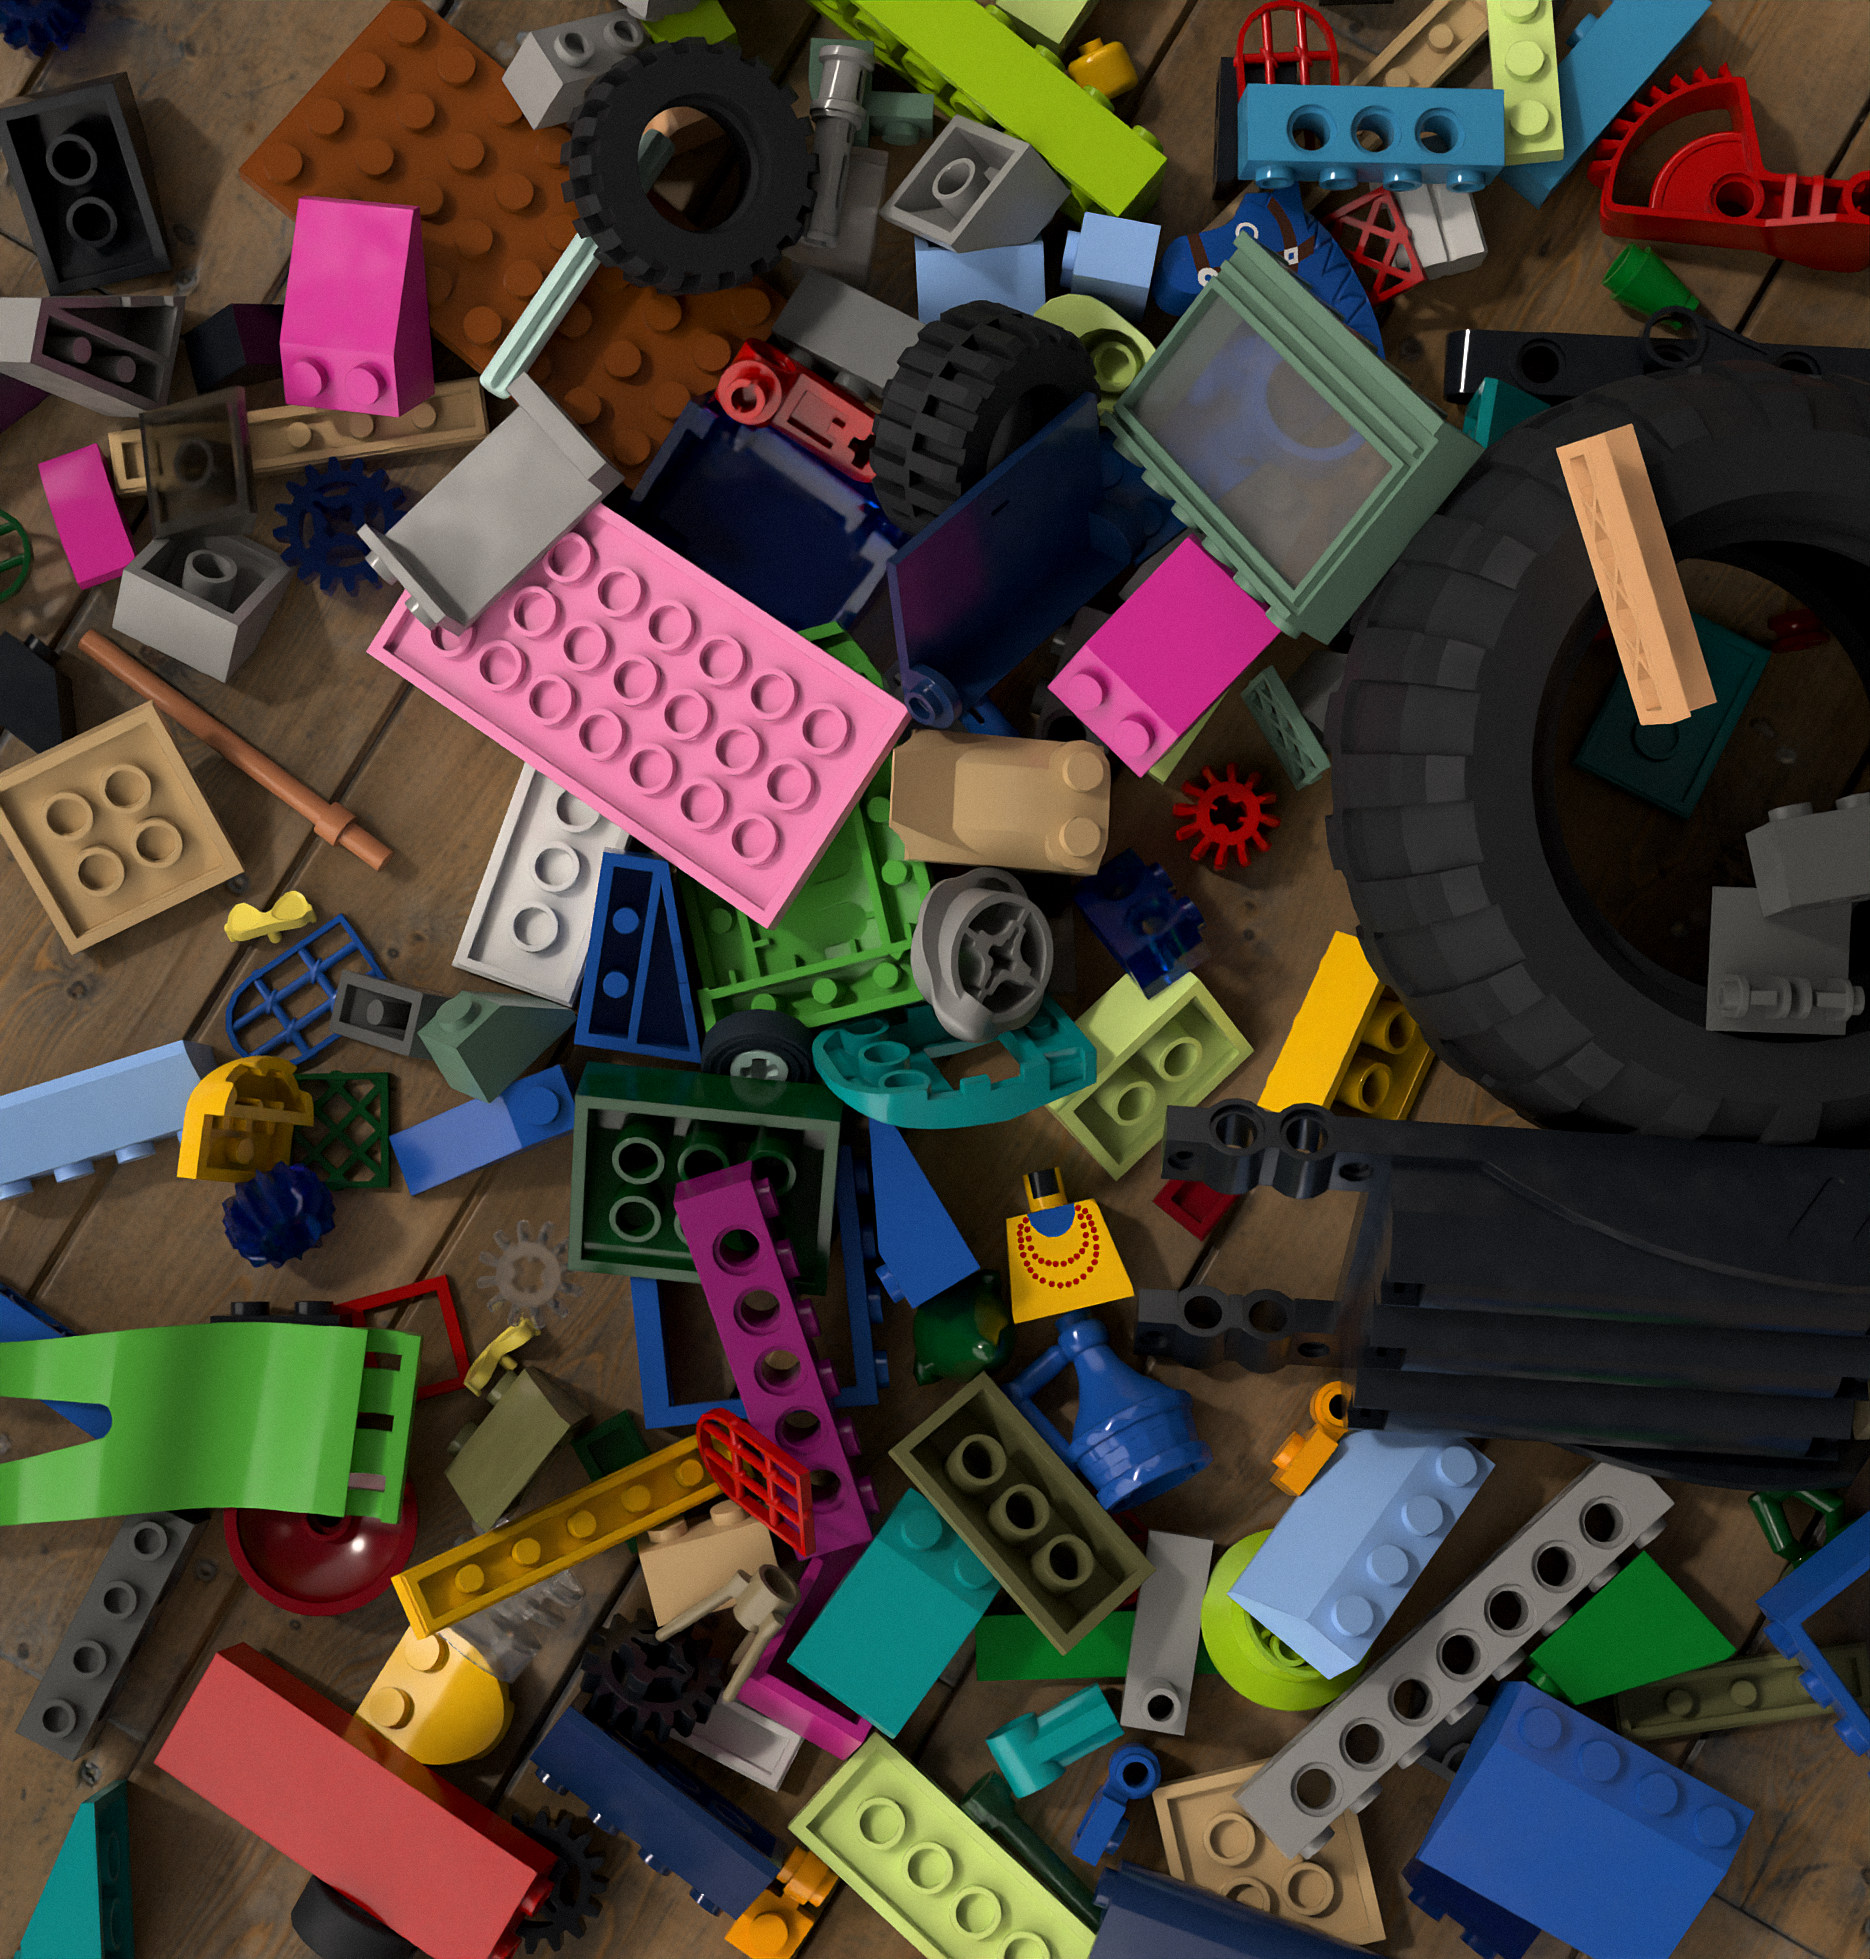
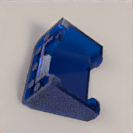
(767, 518)

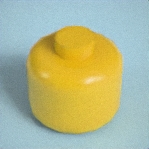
(1104, 68)

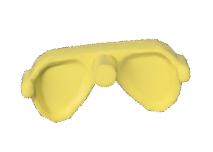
(288, 913)
(496, 1352)

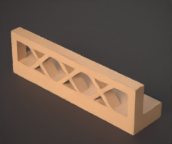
(1636, 576)

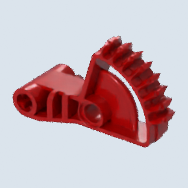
(1787, 215)

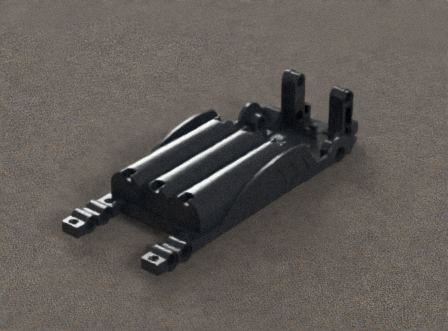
(1557, 1289)

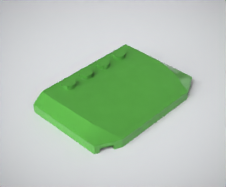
(849, 928)

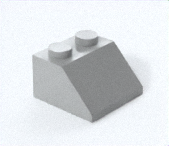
(976, 190)
(202, 599)

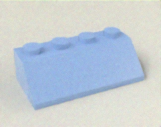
(97, 1115)
(1358, 1542)

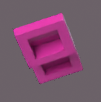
(88, 515)

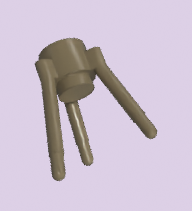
(760, 1608)

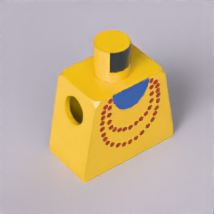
(1060, 1253)

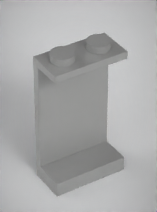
(494, 512)

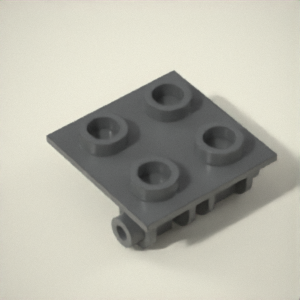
(1778, 969)

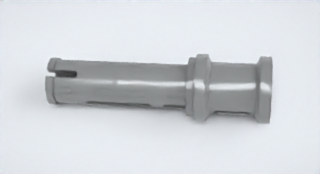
(837, 117)

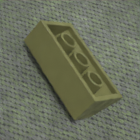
(1022, 1512)

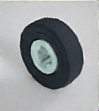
(762, 1035)

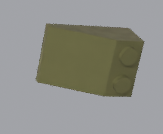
(513, 1446)

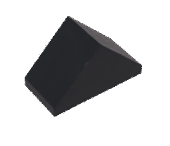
(236, 347)

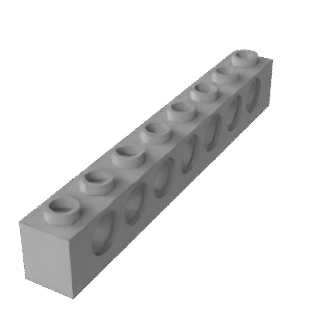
(1271, 1793)

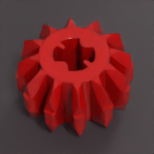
(1233, 796)

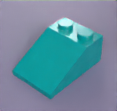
(897, 1615)
(89, 1890)

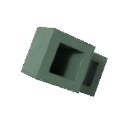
(893, 115)

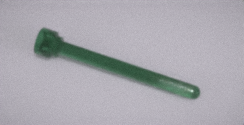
(990, 1804)

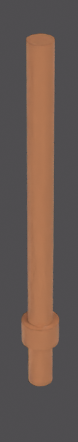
(331, 821)

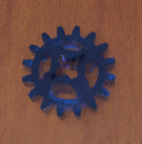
(326, 545)

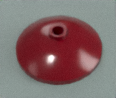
(321, 1566)

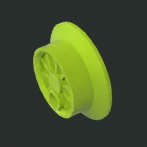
(1250, 1654)

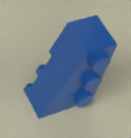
(636, 964)

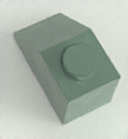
(491, 1038)

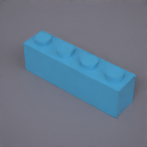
(1602, 76)

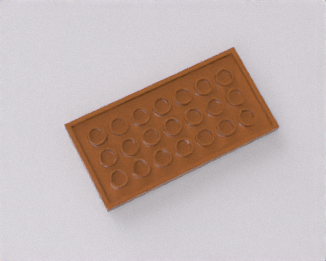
(431, 125)

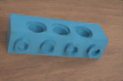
(1464, 118)

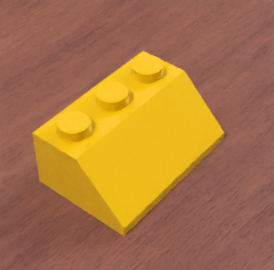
(1350, 1044)

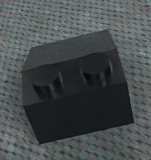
(86, 183)

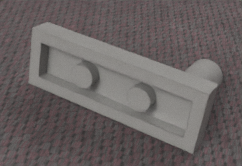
(1166, 1633)

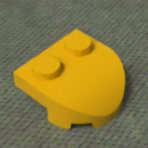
(242, 1120)
(437, 1703)

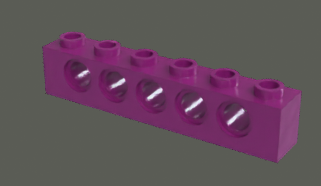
(739, 1200)

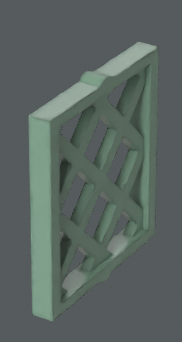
(1271, 723)

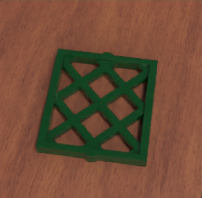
(337, 1080)

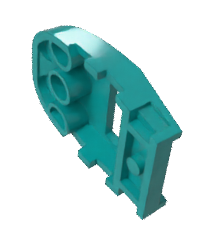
(890, 1076)

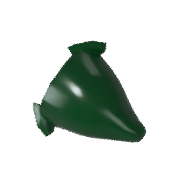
(963, 1331)

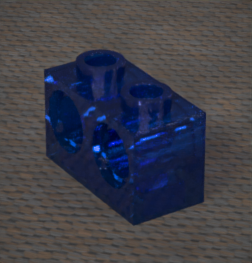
(1141, 922)

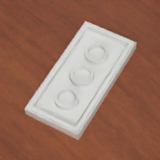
(539, 892)

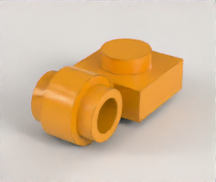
(1304, 1455)
(775, 1920)

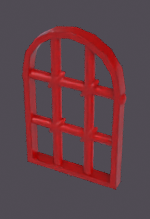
(1301, 52)
(719, 1466)

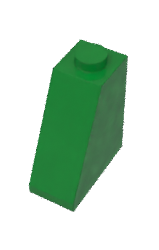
(1626, 1638)

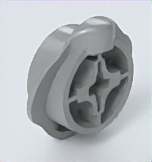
(981, 954)

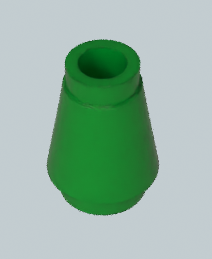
(1646, 283)

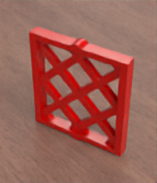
(1401, 234)

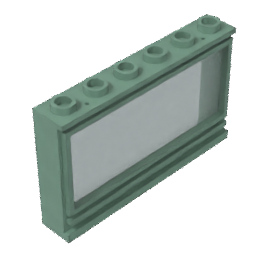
(1288, 442)

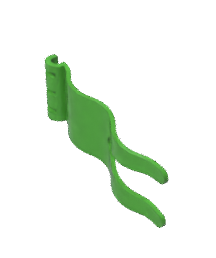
(216, 1420)

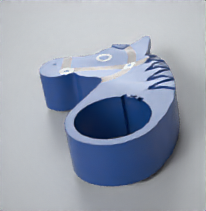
(1287, 229)

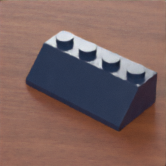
(661, 1807)

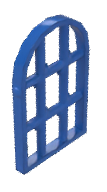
(273, 998)

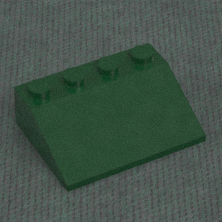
(663, 1126)

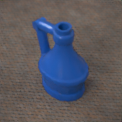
(1129, 1430)

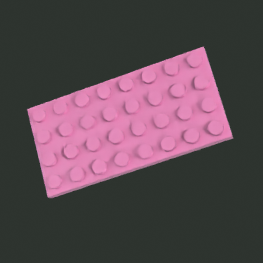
(664, 708)

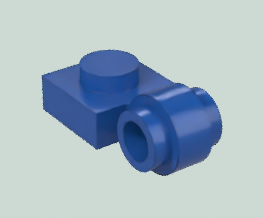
(1103, 1822)

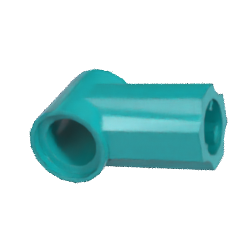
(1039, 1746)

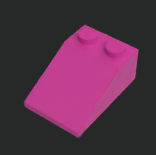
(356, 309)
(1165, 656)
(785, 1692)

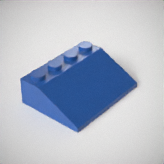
(1582, 1829)

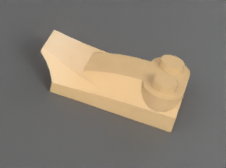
(1001, 802)

